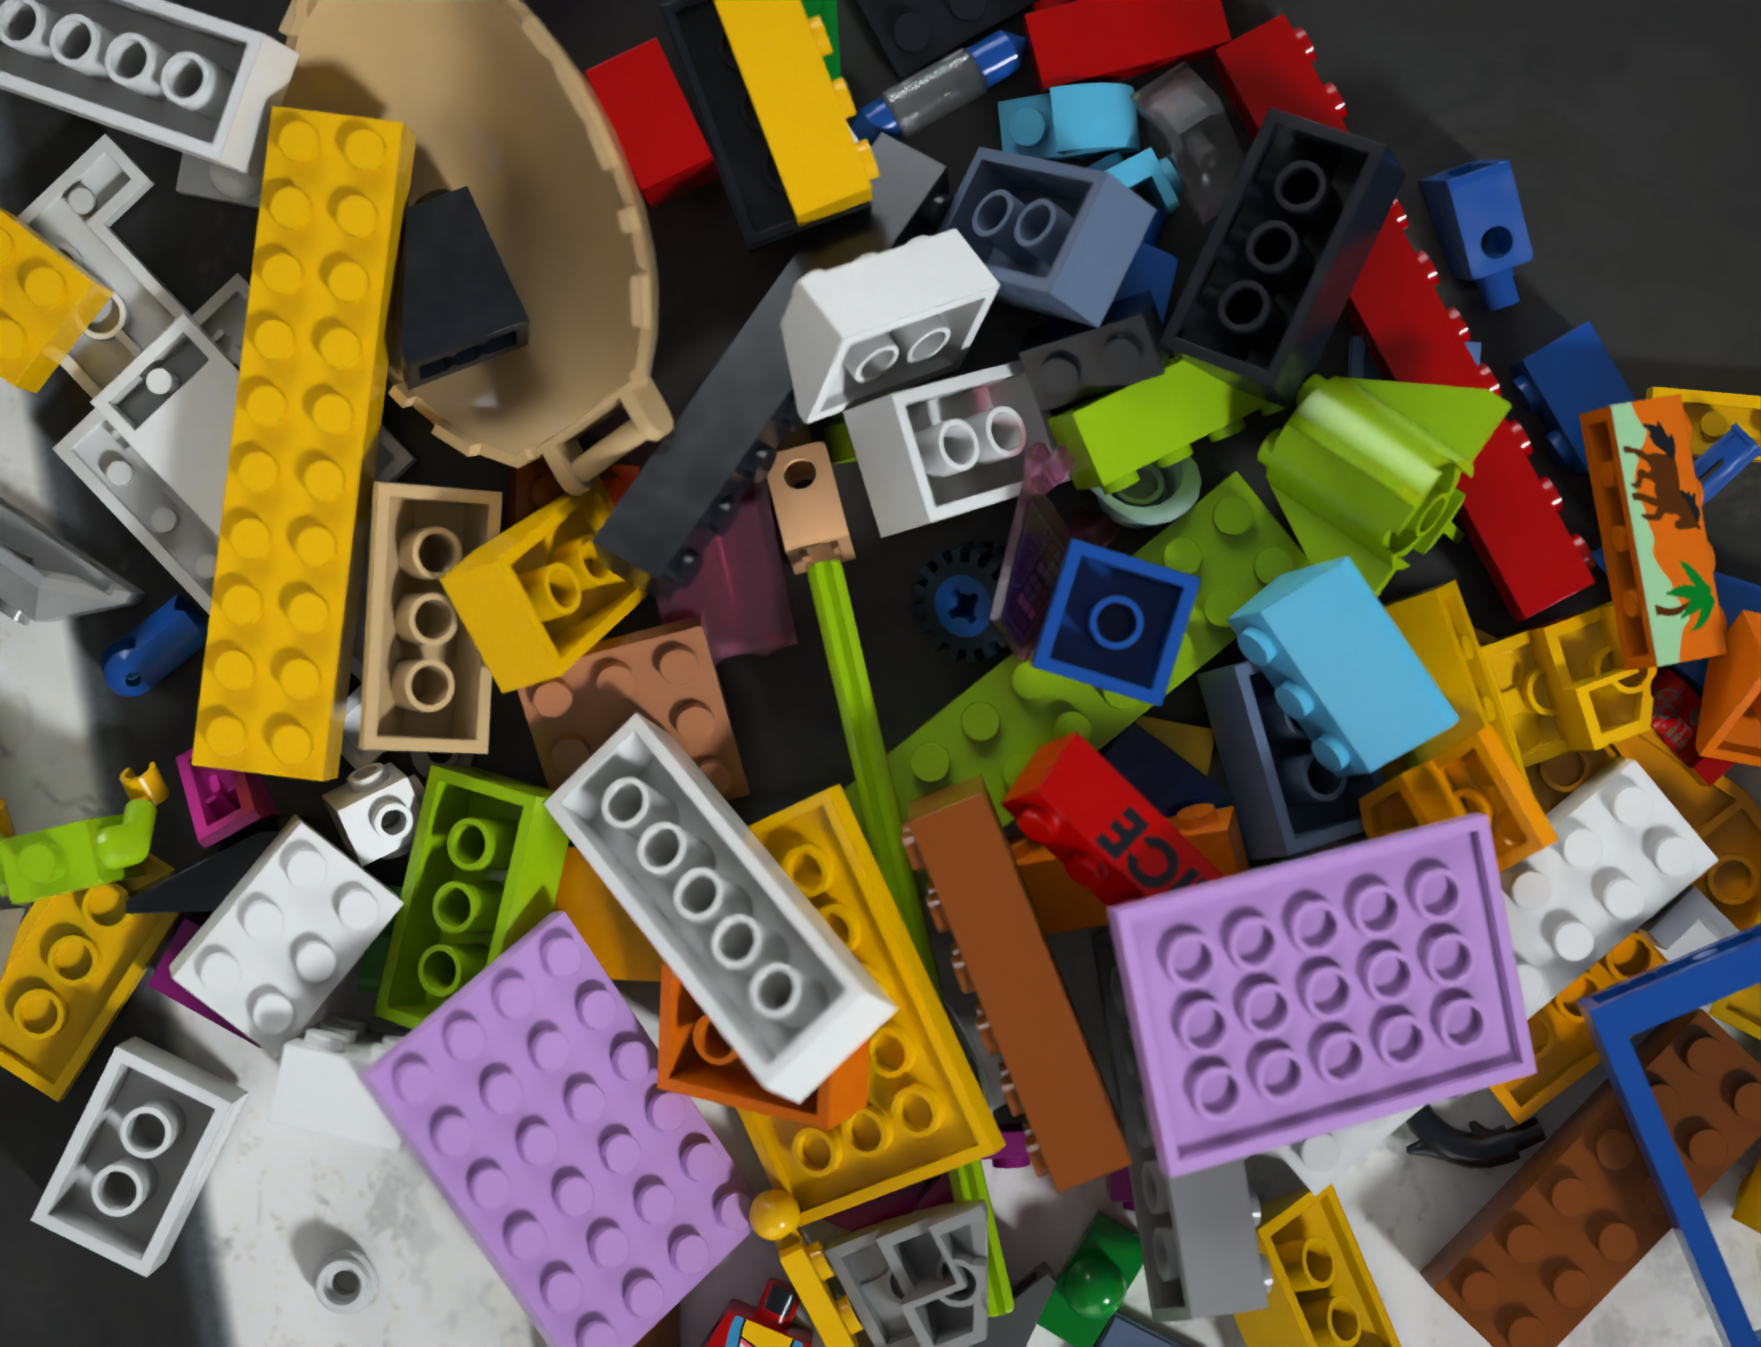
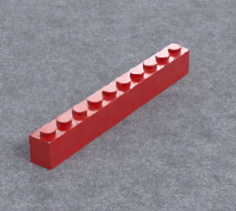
(1417, 340)

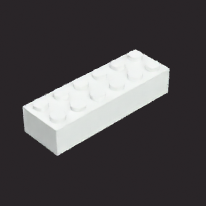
(149, 72)
(719, 909)

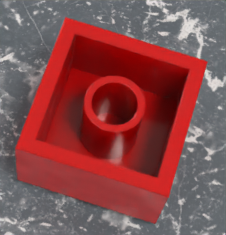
(653, 123)

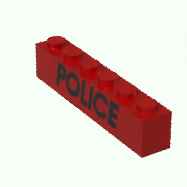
(1102, 826)

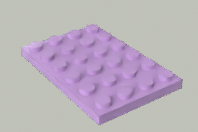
(1321, 992)
(558, 1148)

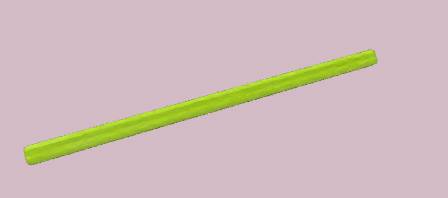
(884, 831)

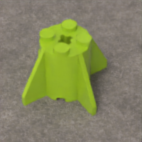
(1377, 467)

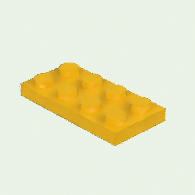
(72, 977)

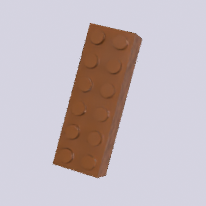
(1019, 985)
(1585, 1198)

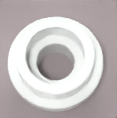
(334, 1297)

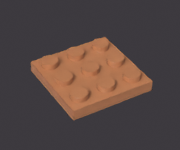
(654, 672)

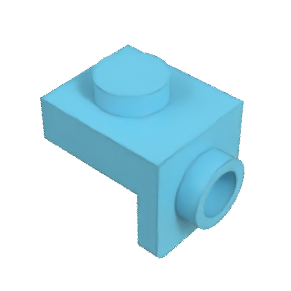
(1145, 170)

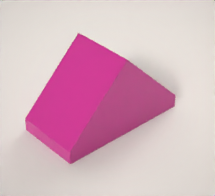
(223, 801)

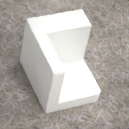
(1686, 925)

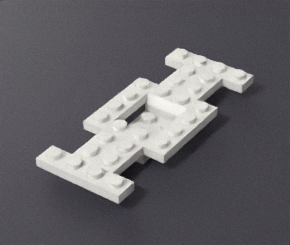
(163, 392)

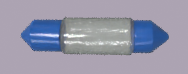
(941, 87)

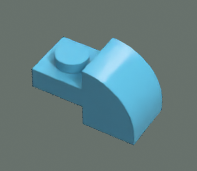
(1071, 122)

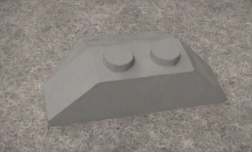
(52, 578)

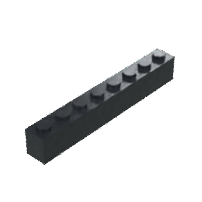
(749, 398)

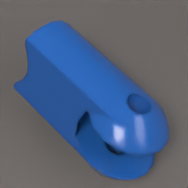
(154, 648)

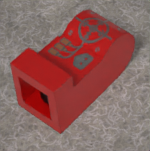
(1676, 721)

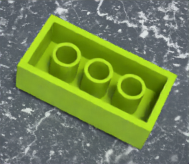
(473, 886)

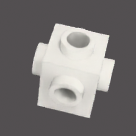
(376, 812)

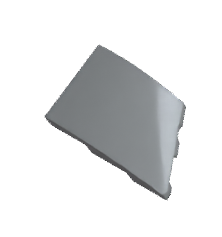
(919, 1276)

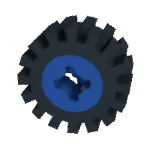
(948, 580)

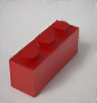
(1118, 38)

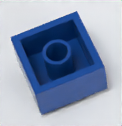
(1115, 622)

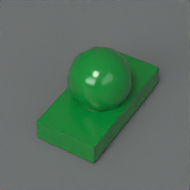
(1093, 1281)

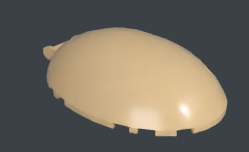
(530, 140)

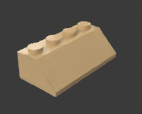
(420, 665)

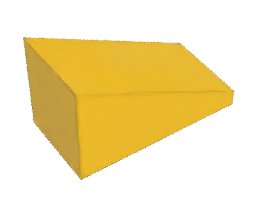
(1188, 741)

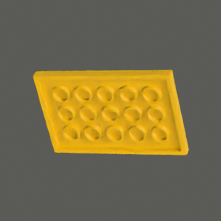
(921, 1091)

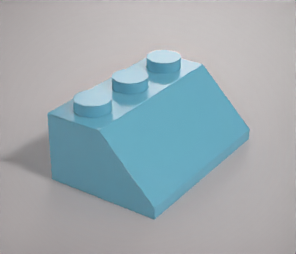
(1341, 667)

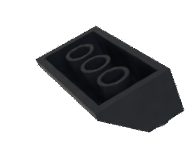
(1283, 256)

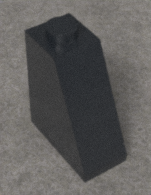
(455, 291)

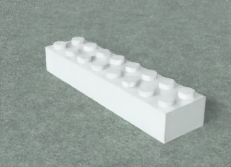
(1566, 907)

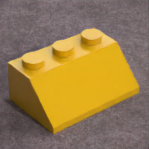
(1318, 1279)

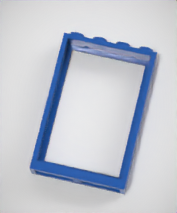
(1639, 1005)

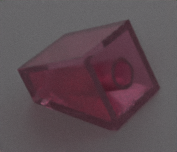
(741, 585)

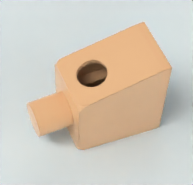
(809, 517)

